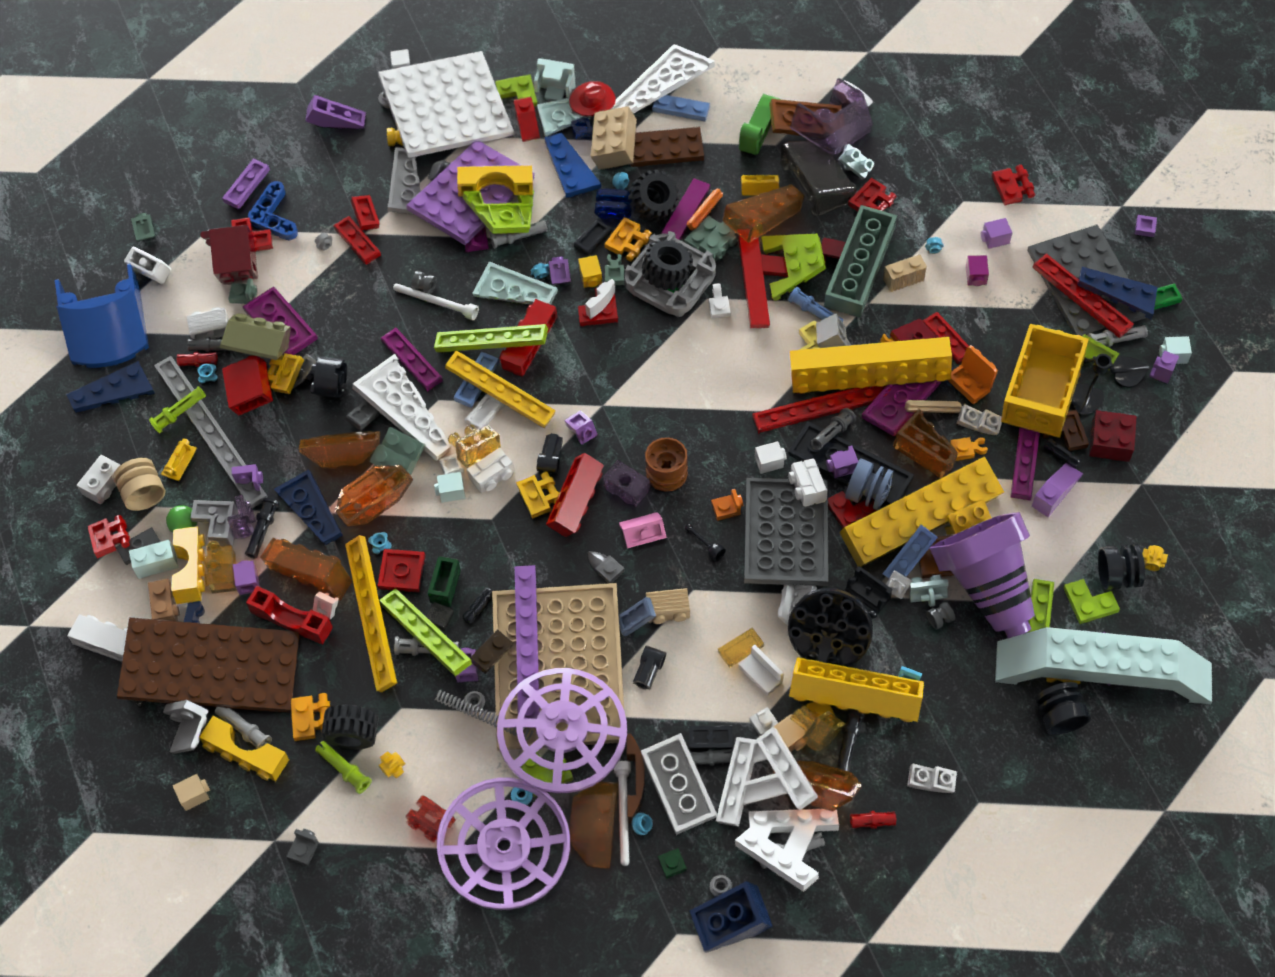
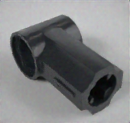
(549, 459)
(650, 662)

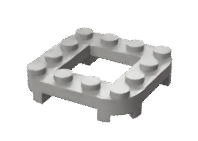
(677, 302)

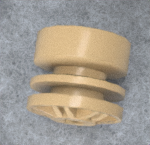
(139, 484)

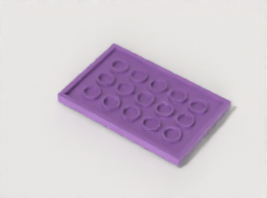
(449, 212)

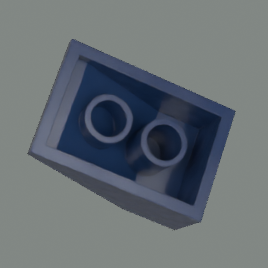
(731, 917)

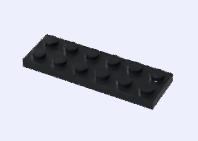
(803, 451)

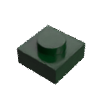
(672, 863)

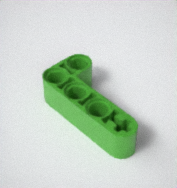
(754, 133)

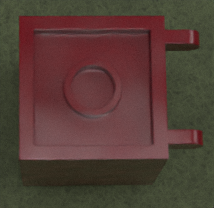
(232, 253)

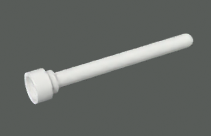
(469, 311)
(622, 771)

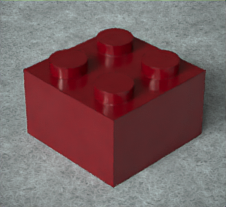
(1112, 435)

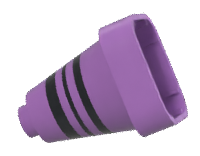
(992, 570)

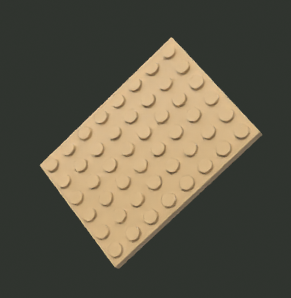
(574, 632)

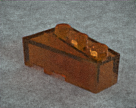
(925, 446)

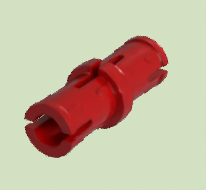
(197, 359)
(873, 819)

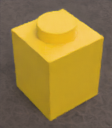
(590, 271)

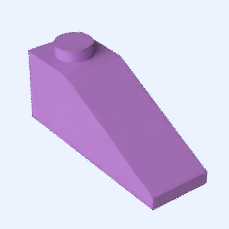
(333, 114)
(1056, 489)

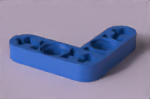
(267, 216)

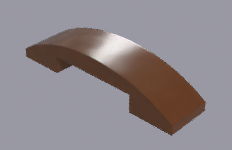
(634, 802)

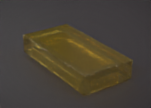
(740, 647)

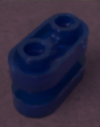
(612, 204)

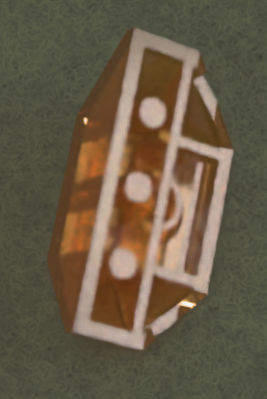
(340, 449)
(372, 494)
(831, 785)
(594, 823)

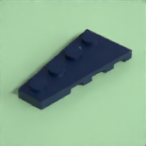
(1119, 289)
(119, 385)
(310, 505)

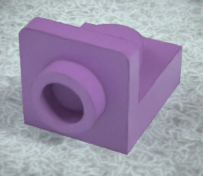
(559, 271)
(581, 426)
(248, 474)

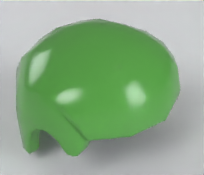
(179, 518)

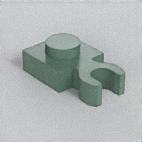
(614, 270)

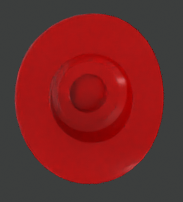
(592, 98)

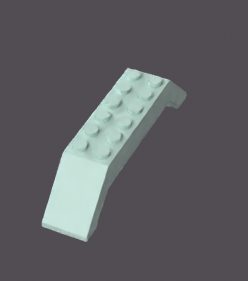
(1105, 660)

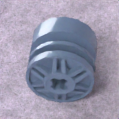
(869, 484)

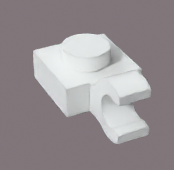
(719, 305)

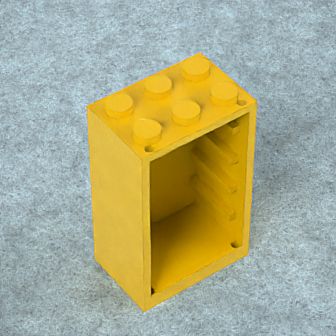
(1044, 380)

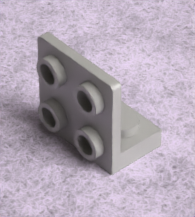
(191, 719)

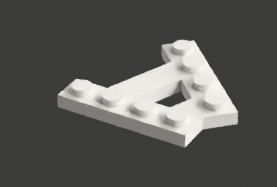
(741, 790)
(786, 862)

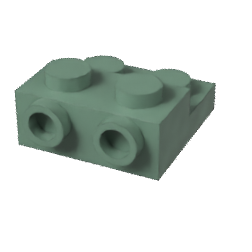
(713, 237)
(398, 450)

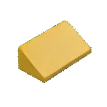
(758, 184)

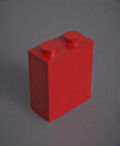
(247, 384)

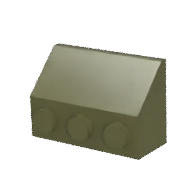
(256, 336)

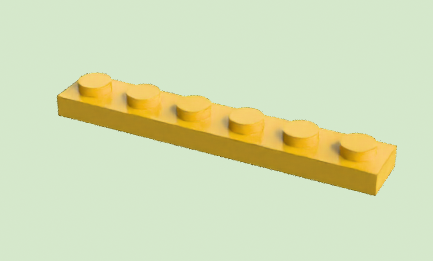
(500, 389)

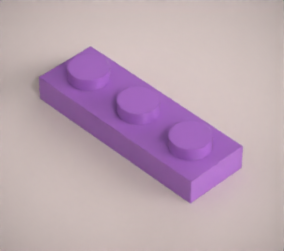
(246, 184)

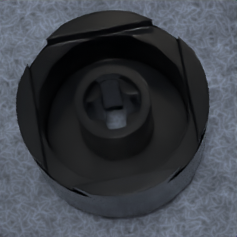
(329, 377)

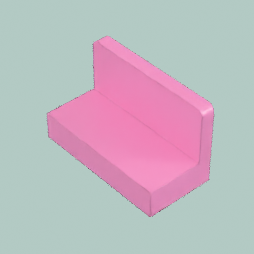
(643, 530)

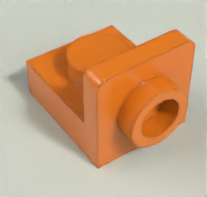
(727, 506)

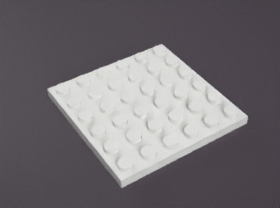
(445, 104)

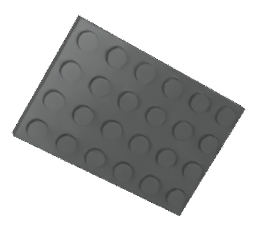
(1077, 250)
(783, 537)

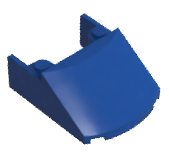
(105, 327)

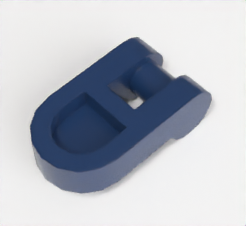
(194, 611)

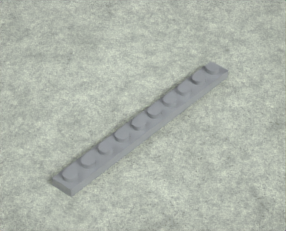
(208, 428)

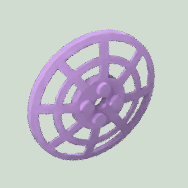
(562, 741)
(500, 830)

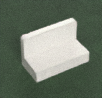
(762, 671)

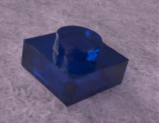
(581, 128)

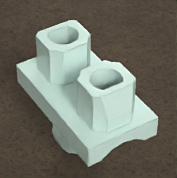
(855, 161)
(928, 591)

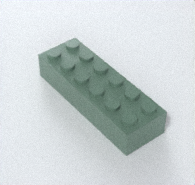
(860, 261)

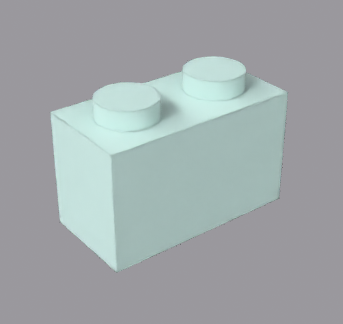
(153, 559)

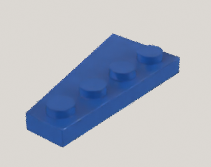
(569, 166)

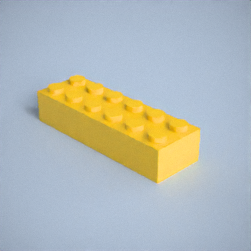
(856, 689)

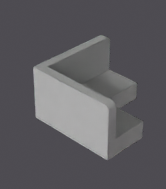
(831, 332)
(216, 514)

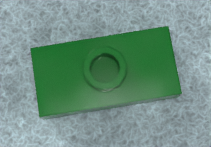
(1167, 296)

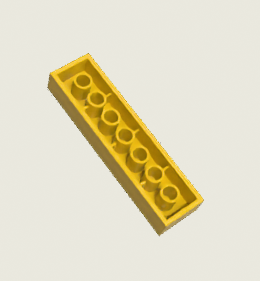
(871, 365)
(928, 506)

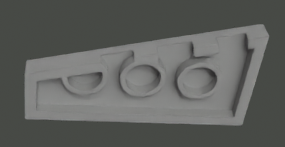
(404, 182)

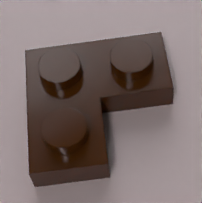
(1073, 432)

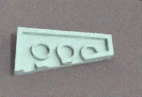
(557, 115)
(512, 286)

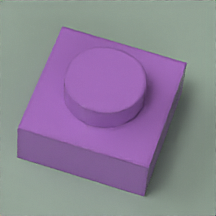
(1145, 225)

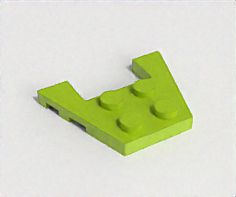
(502, 216)
(802, 258)

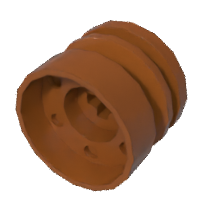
(666, 464)

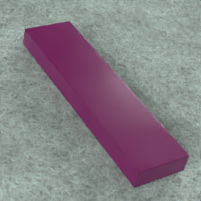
(687, 207)
(411, 359)
(1025, 464)

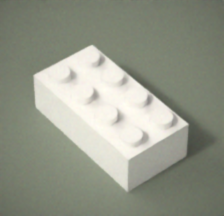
(678, 784)

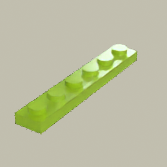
(491, 338)
(425, 632)

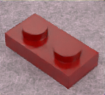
(365, 212)

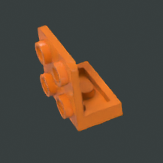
(974, 375)

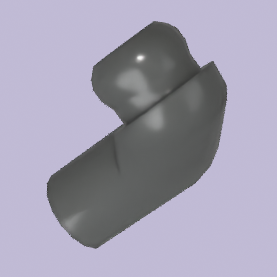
(437, 168)

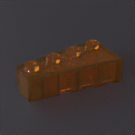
(763, 212)

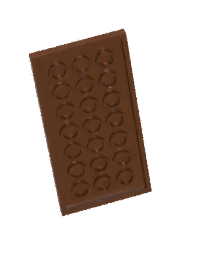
(208, 665)

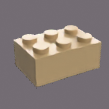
(613, 138)

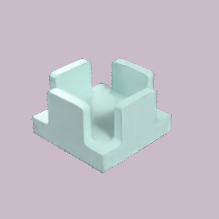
(556, 78)

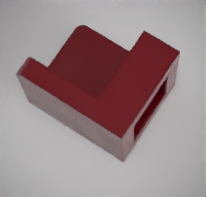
(832, 248)

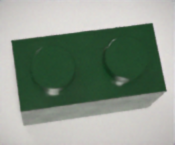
(444, 581)

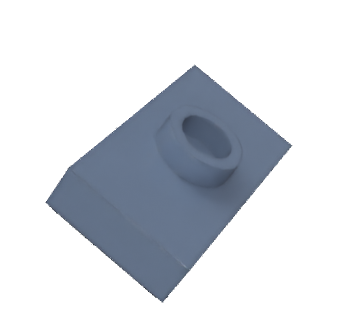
(636, 616)

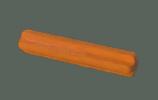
(704, 209)

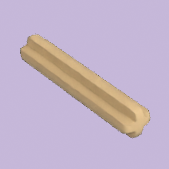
(933, 406)

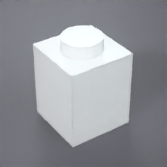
(770, 457)

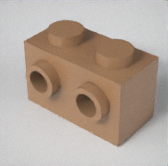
(162, 601)

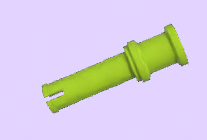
(170, 414)
(349, 772)

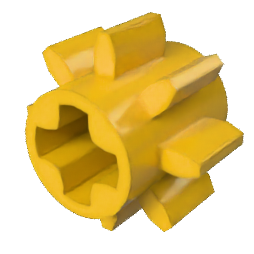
(1154, 558)
(391, 764)

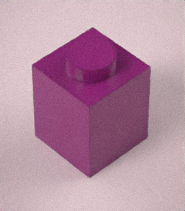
(977, 270)

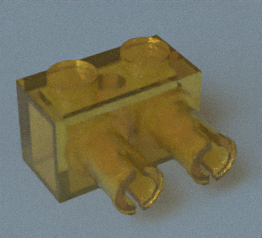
(475, 444)
(220, 567)
(820, 729)

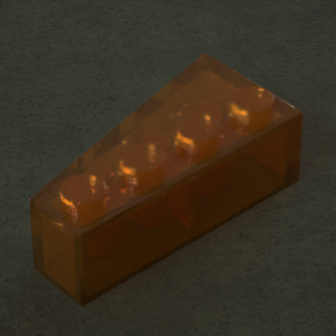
(307, 566)

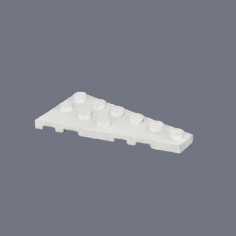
(665, 75)
(401, 403)

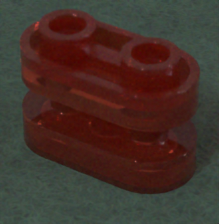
(416, 819)

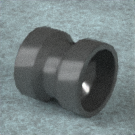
(423, 282)
(941, 615)

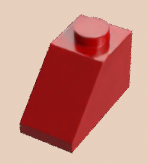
(526, 119)

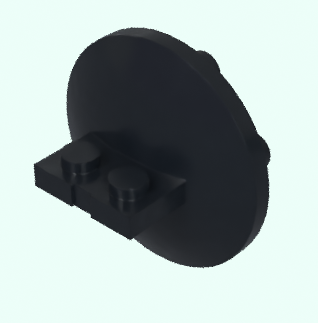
(830, 627)

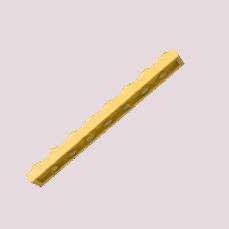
(371, 614)

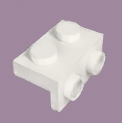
(790, 597)

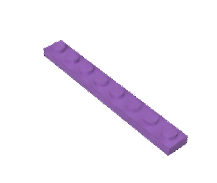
(526, 633)

